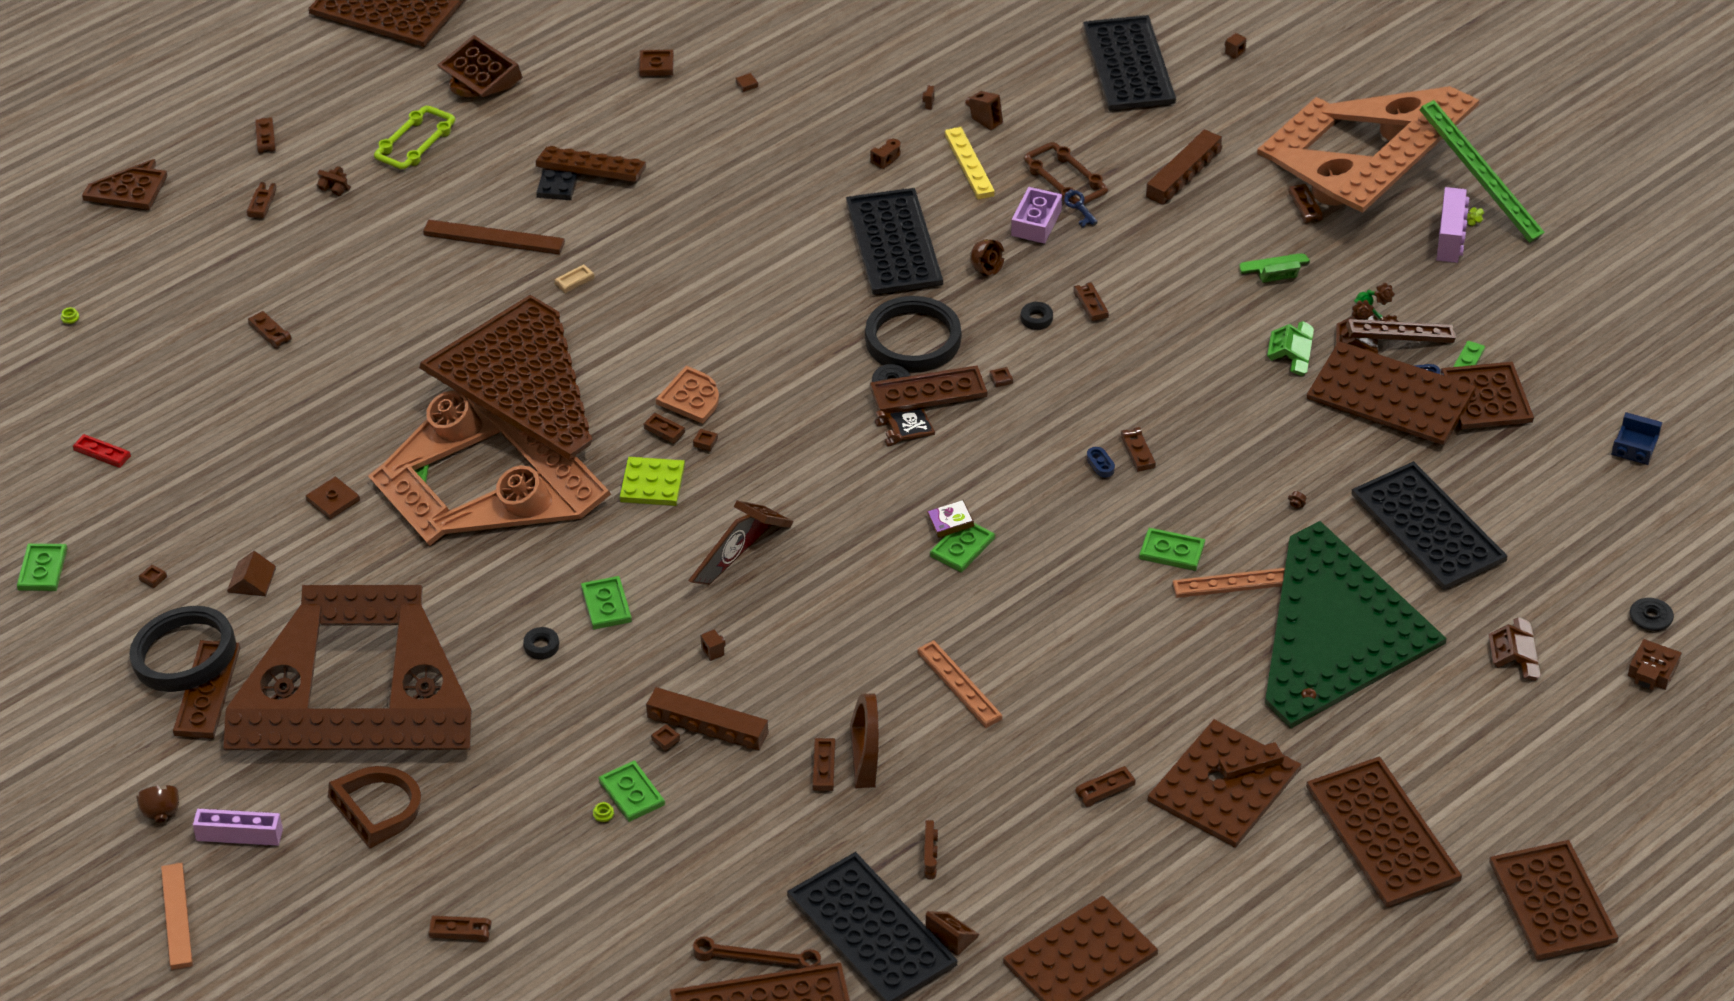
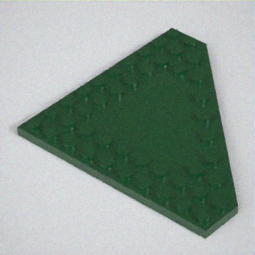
(1337, 627)

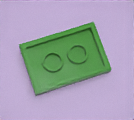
(962, 547)
(1172, 549)
(42, 567)
(606, 602)
(631, 791)

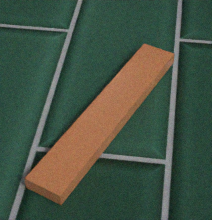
(1228, 583)
(959, 684)
(176, 916)

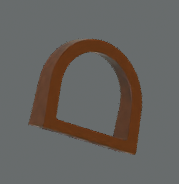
(865, 741)
(374, 834)

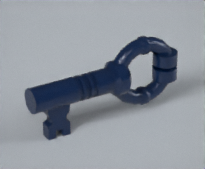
(1089, 218)

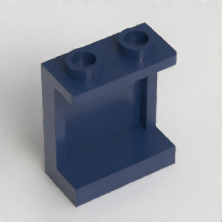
(1637, 438)

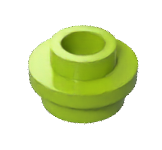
(69, 315)
(603, 812)

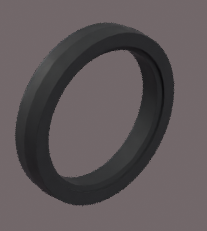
(913, 304)
(195, 676)

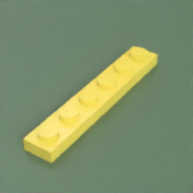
(969, 163)

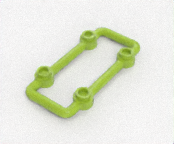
(415, 119)

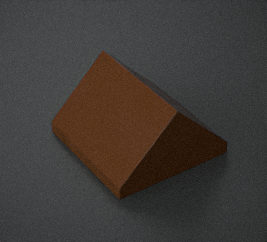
(252, 575)
(950, 931)

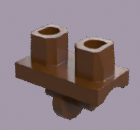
(334, 178)

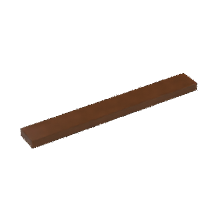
(494, 236)

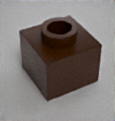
(1235, 45)
(712, 645)

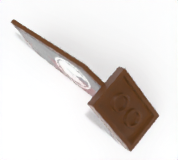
(738, 539)

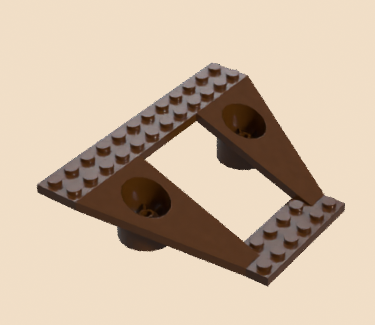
(409, 723)

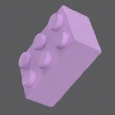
(1036, 215)

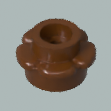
(1297, 499)

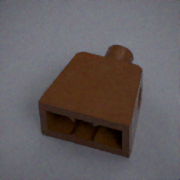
(985, 109)

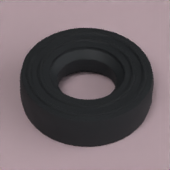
(1036, 323)
(541, 652)

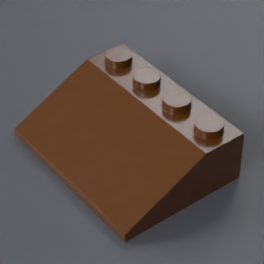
(481, 67)

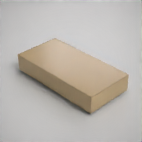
(574, 278)

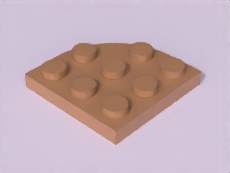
(691, 395)

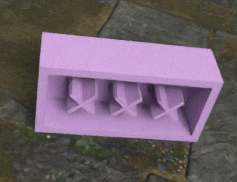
(1452, 225)

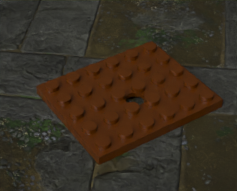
(1221, 806)

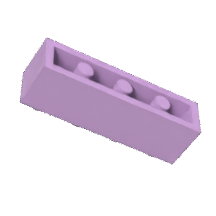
(237, 827)

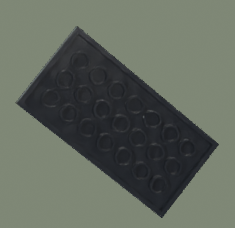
(1129, 62)
(894, 241)
(1429, 525)
(872, 928)

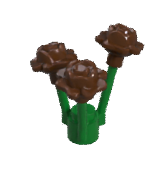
(1364, 302)

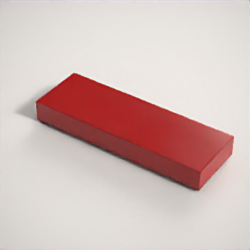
(101, 450)

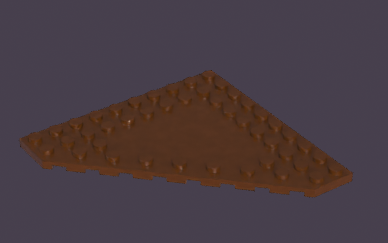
(520, 373)

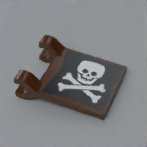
(904, 425)

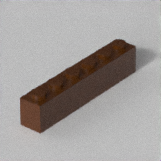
(1184, 167)
(707, 718)

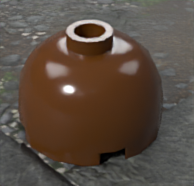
(987, 256)
(158, 803)

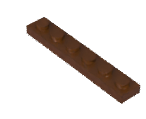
(1400, 331)

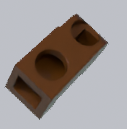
(886, 154)

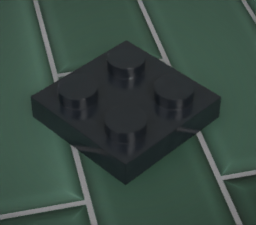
(557, 185)

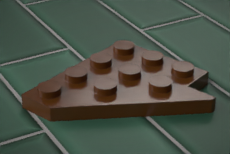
(129, 188)

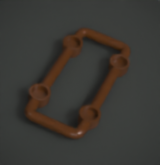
(1063, 155)

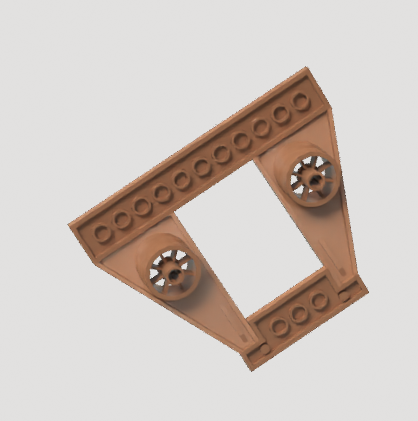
(1360, 178)
(550, 493)

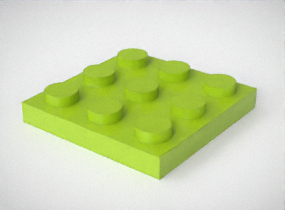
(652, 481)

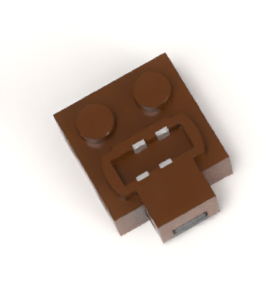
(1654, 665)

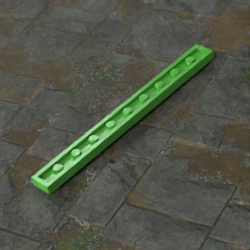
(1481, 171)

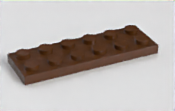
(591, 164)
(928, 389)
(204, 704)

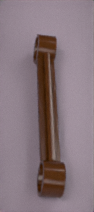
(753, 954)

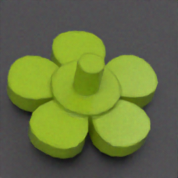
(1475, 216)

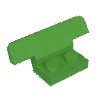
(1276, 268)
(1293, 343)

